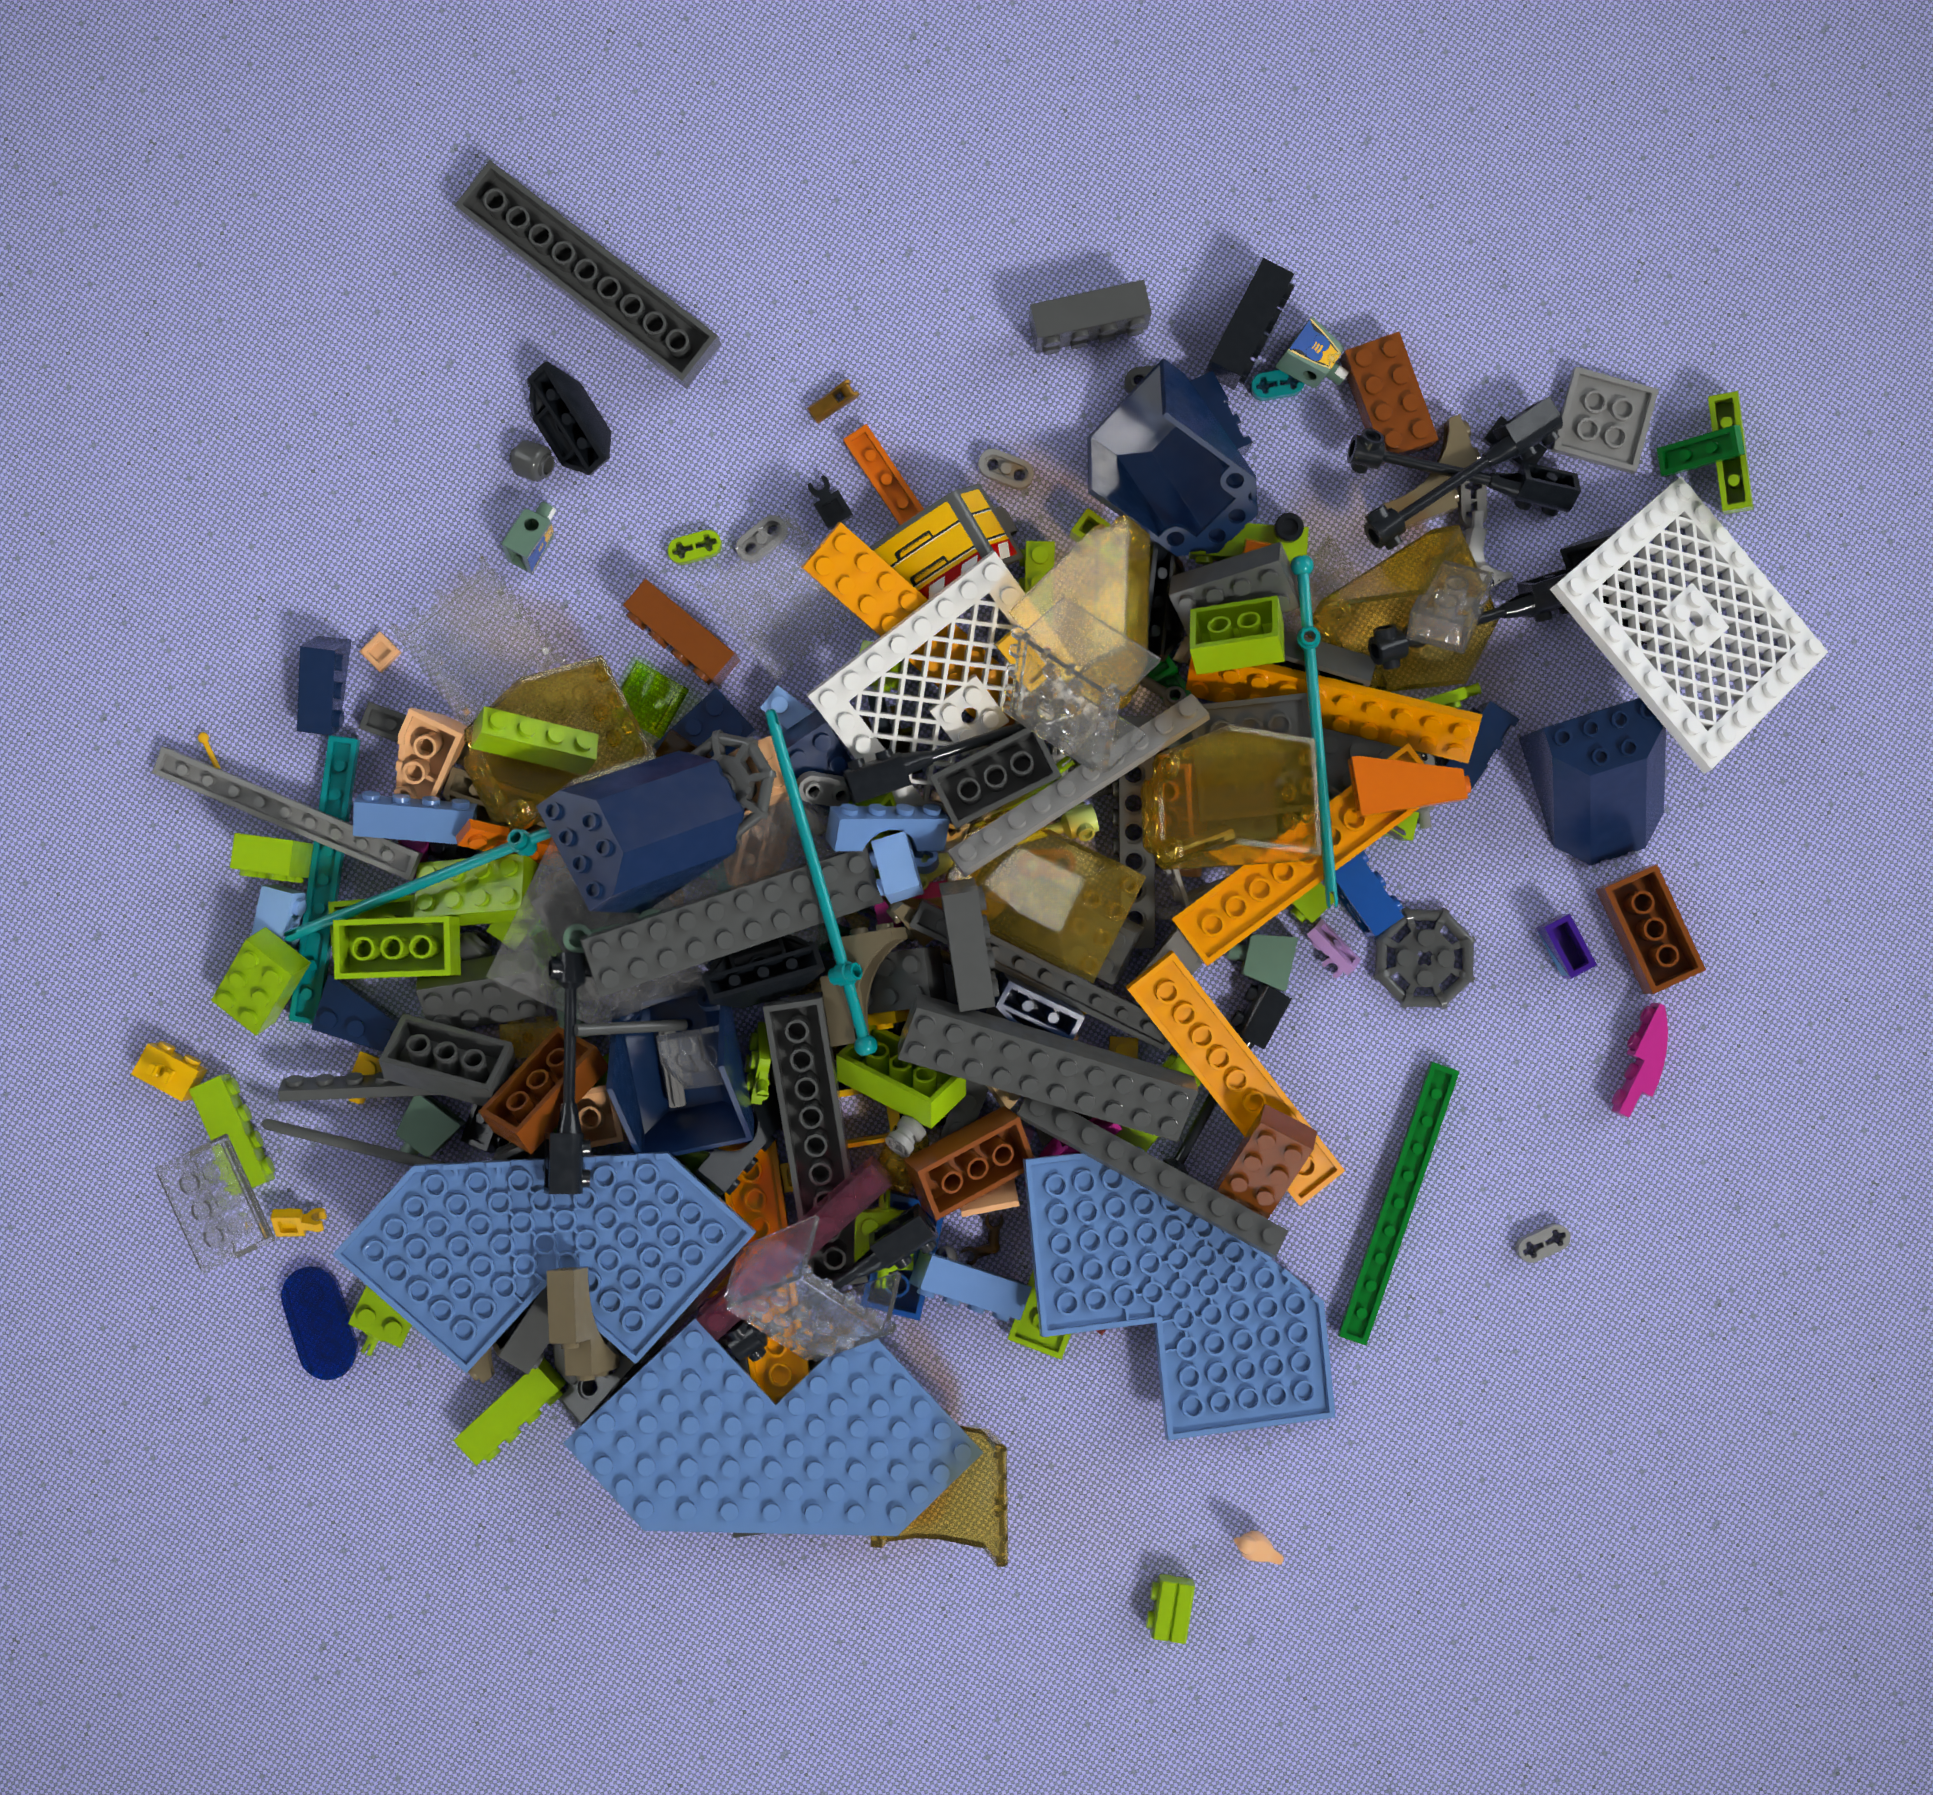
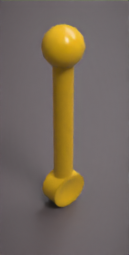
(203, 738)

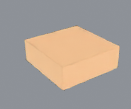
(380, 651)

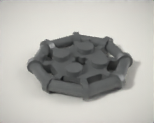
(740, 774)
(1441, 958)

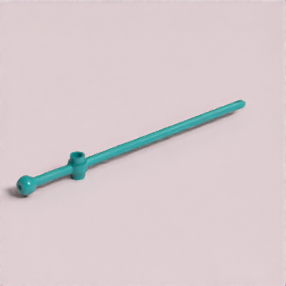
(1302, 567)
(518, 841)
(845, 972)

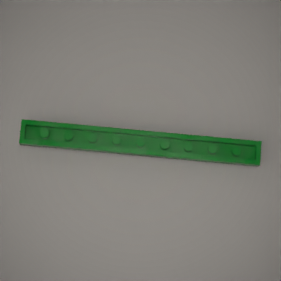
(1398, 1203)

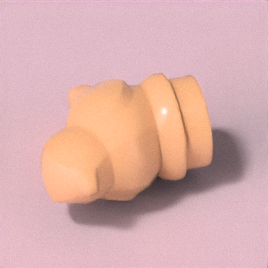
(1257, 1548)

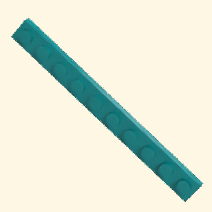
(324, 876)

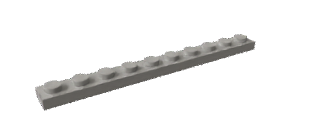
(1073, 789)
(285, 812)

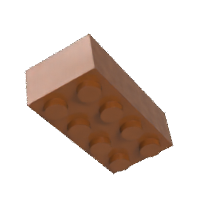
(1389, 394)
(686, 636)
(1650, 929)
(533, 1095)
(1266, 1161)
(969, 1162)

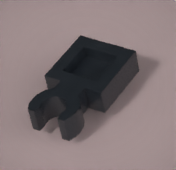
(832, 506)

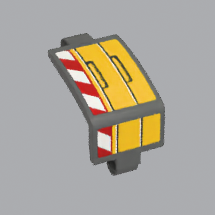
(949, 540)

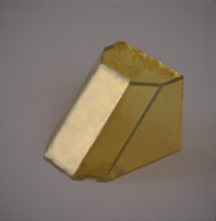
(1103, 576)
(1386, 597)
(570, 695)
(1233, 801)
(1056, 898)

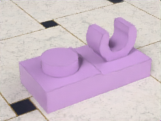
(1338, 952)

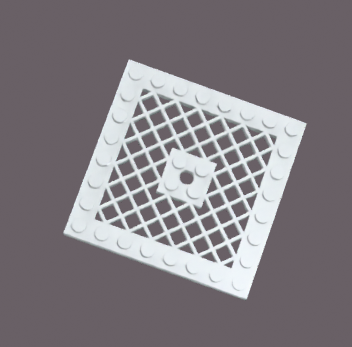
(1798, 649)
(874, 662)

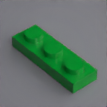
(1700, 451)

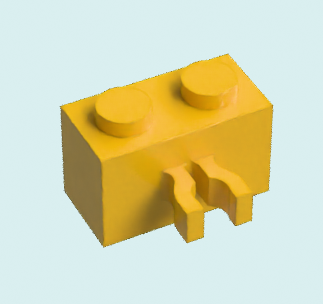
(169, 1070)

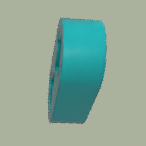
(1276, 392)

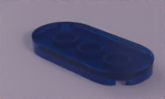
(319, 1322)

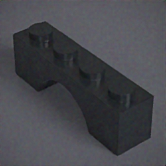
(723, 1167)

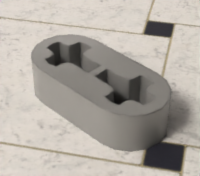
(1465, 502)
(1539, 1236)

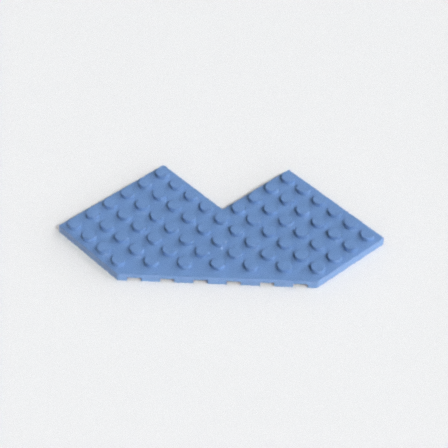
(474, 1240)
(1230, 1324)
(711, 1452)

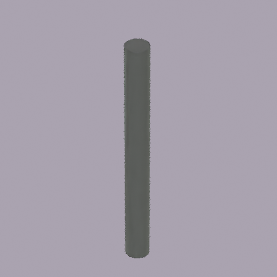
(630, 1027)

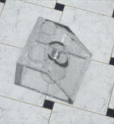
(691, 1056)

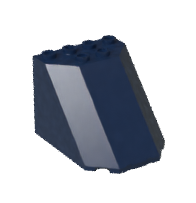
(1171, 466)
(1600, 780)
(644, 830)
(638, 1090)

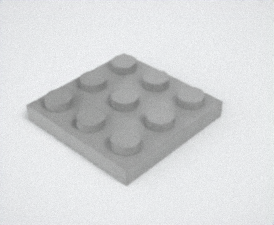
(1605, 420)

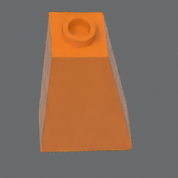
(1397, 786)

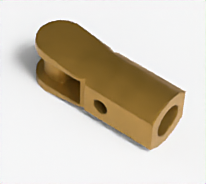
(828, 404)

